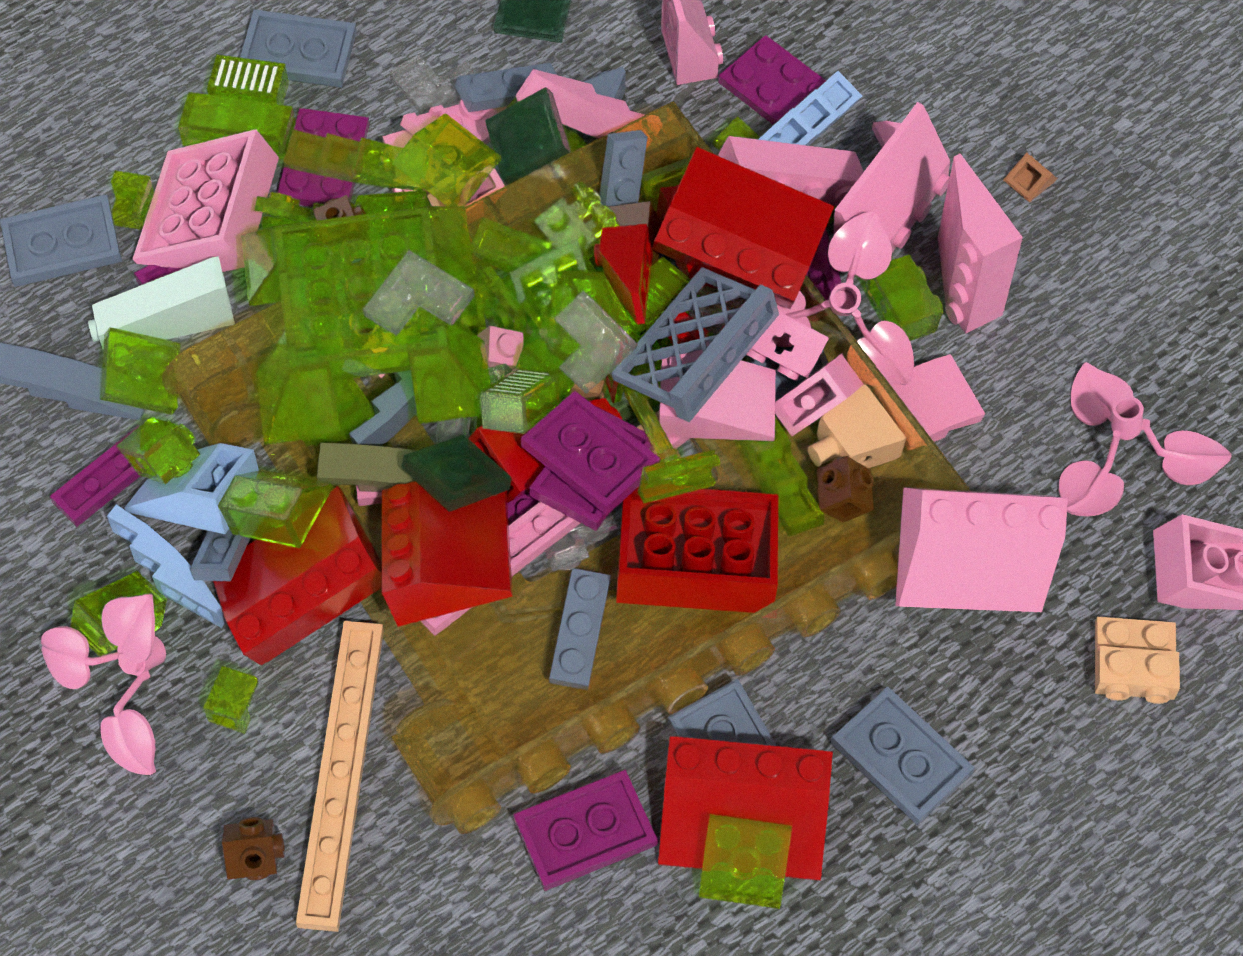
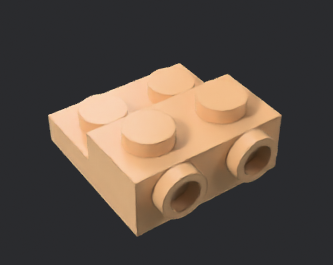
(1136, 659)

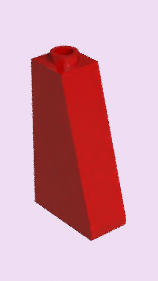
(508, 453)

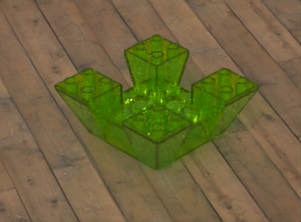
(323, 339)

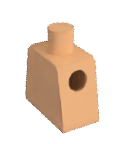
(858, 430)

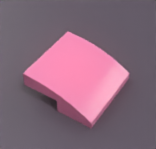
(940, 397)

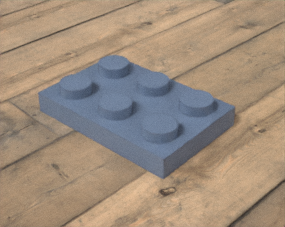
(309, 46)
(60, 240)
(902, 755)

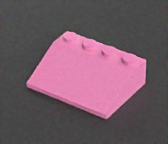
(900, 179)
(207, 202)
(975, 250)
(978, 549)

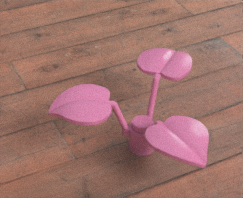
(862, 250)
(1103, 396)
(131, 627)

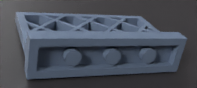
(720, 351)

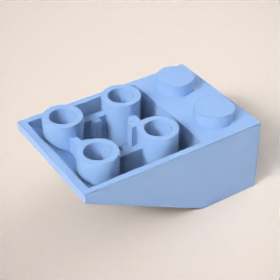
(195, 495)

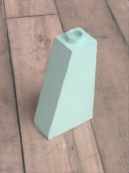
(169, 306)

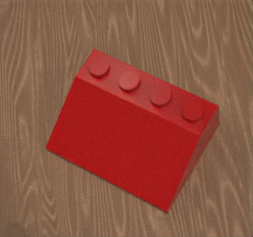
(743, 226)
(700, 551)
(442, 558)
(293, 591)
(749, 784)

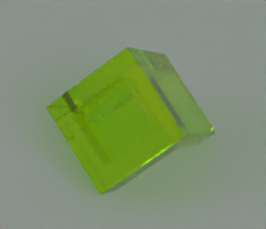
(132, 200)
(230, 699)

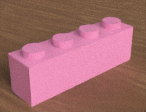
(809, 169)

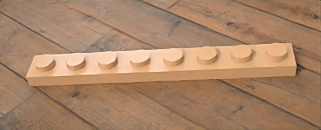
(340, 777)

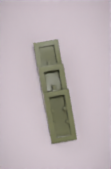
(362, 465)

